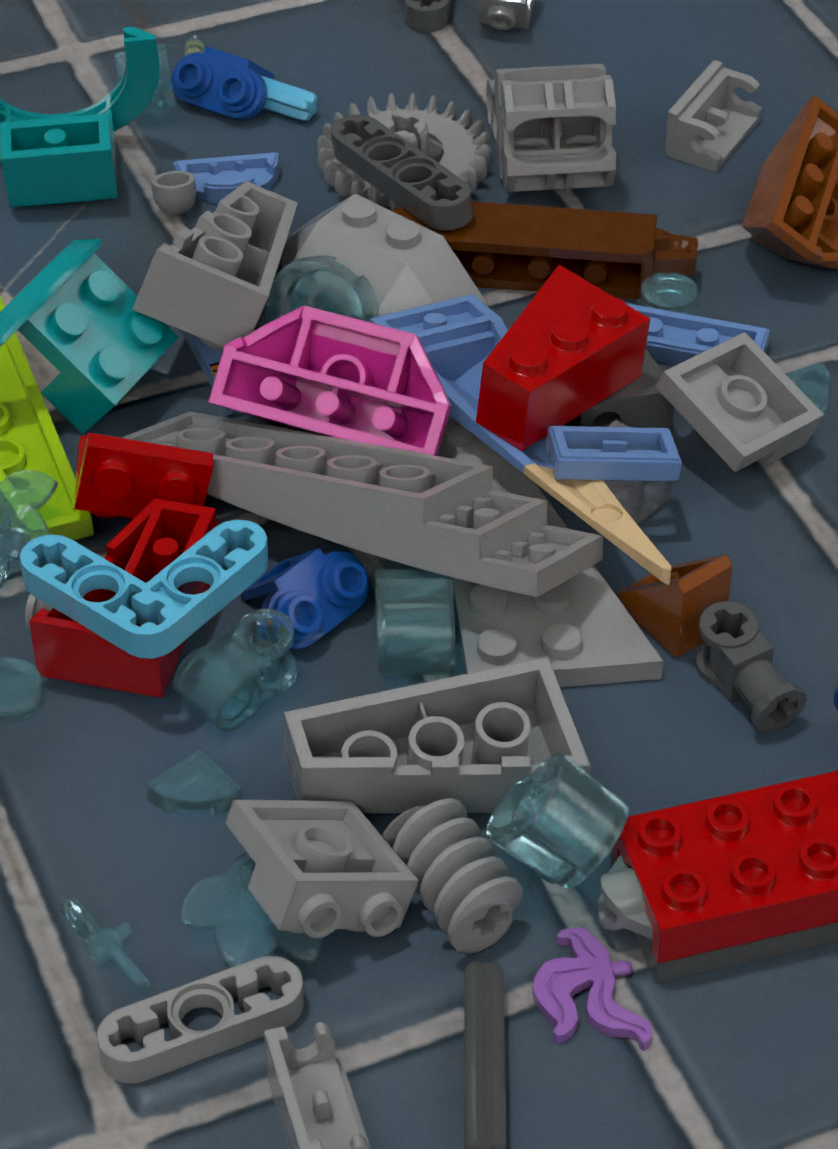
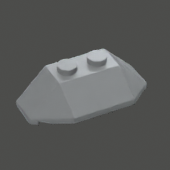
(396, 255)

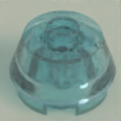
(321, 285)

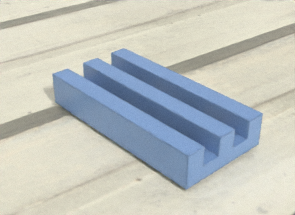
(613, 453)

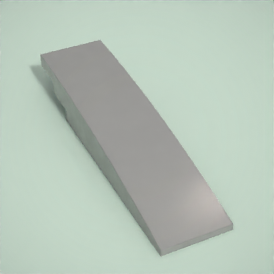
(385, 502)

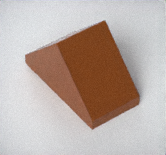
(674, 611)

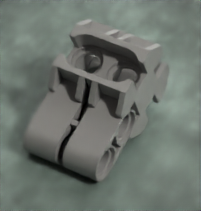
(553, 126)

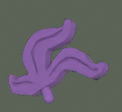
(589, 968)

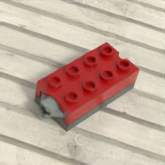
(728, 877)

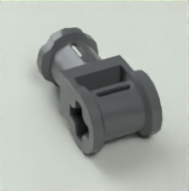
(741, 666)

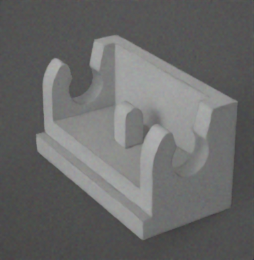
(711, 118)
(313, 1092)

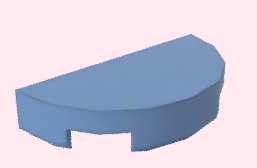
(222, 175)

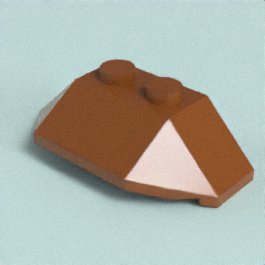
(798, 191)

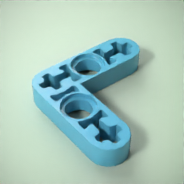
(152, 601)

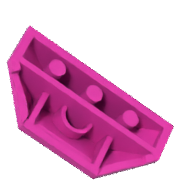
(336, 381)

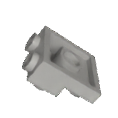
(741, 403)
(321, 867)

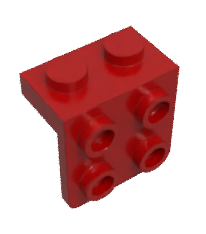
(126, 474)

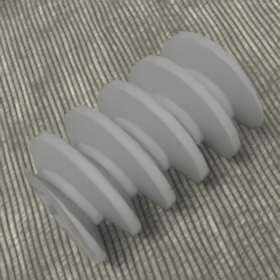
(456, 873)

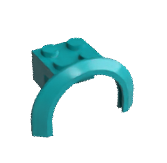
(74, 152)
(87, 330)

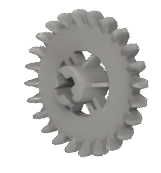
(452, 143)

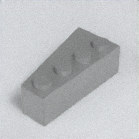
(221, 269)
(432, 740)

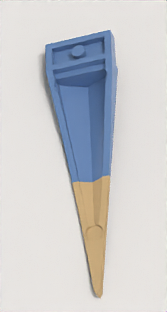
(458, 340)

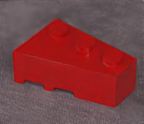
(560, 359)
(143, 549)

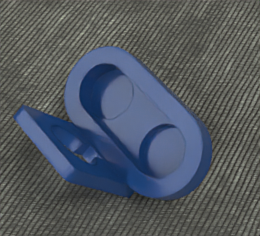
(221, 83)
(313, 592)

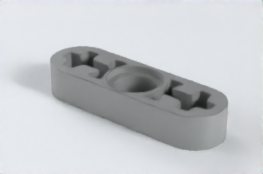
(186, 1045)

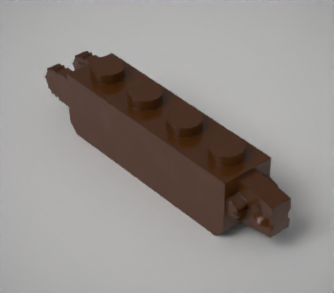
(525, 244)

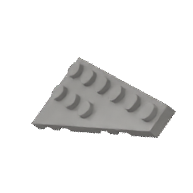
(574, 624)

